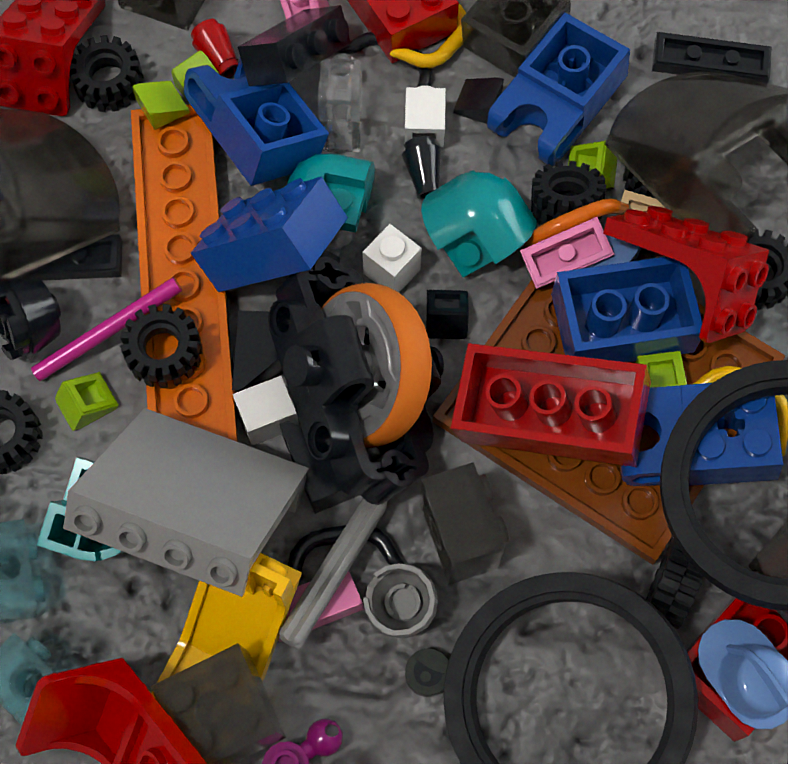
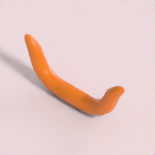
(576, 217)

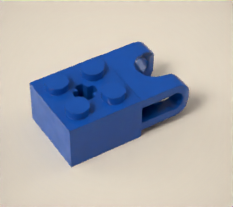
(561, 86)
(258, 126)
(719, 459)

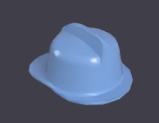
(746, 672)

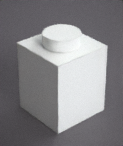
(425, 113)
(392, 259)
(265, 408)

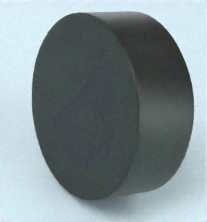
(426, 672)

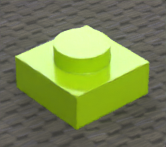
(664, 368)

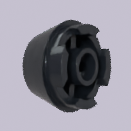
(27, 316)

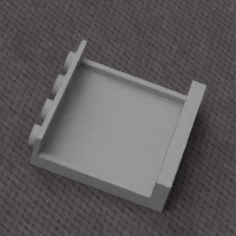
(185, 499)

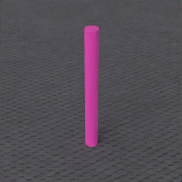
(105, 330)

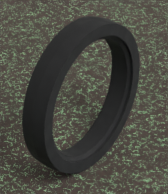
(699, 416)
(558, 587)

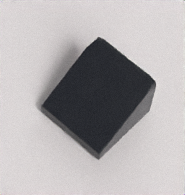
(478, 97)
(447, 314)

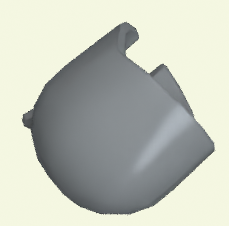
(401, 600)

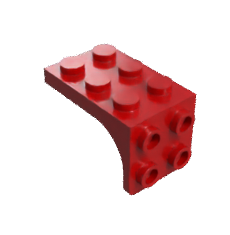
(39, 50)
(722, 261)
(104, 715)

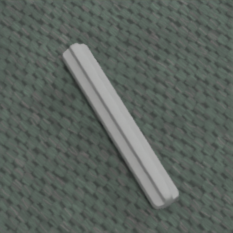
(331, 573)

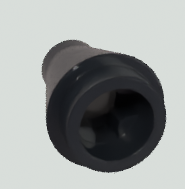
(423, 164)

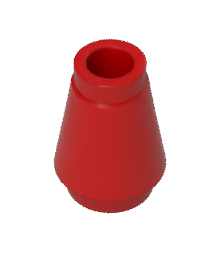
(215, 43)

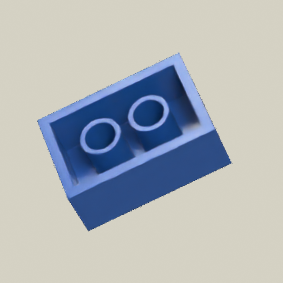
(269, 234)
(627, 310)

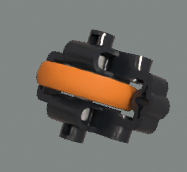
(357, 376)

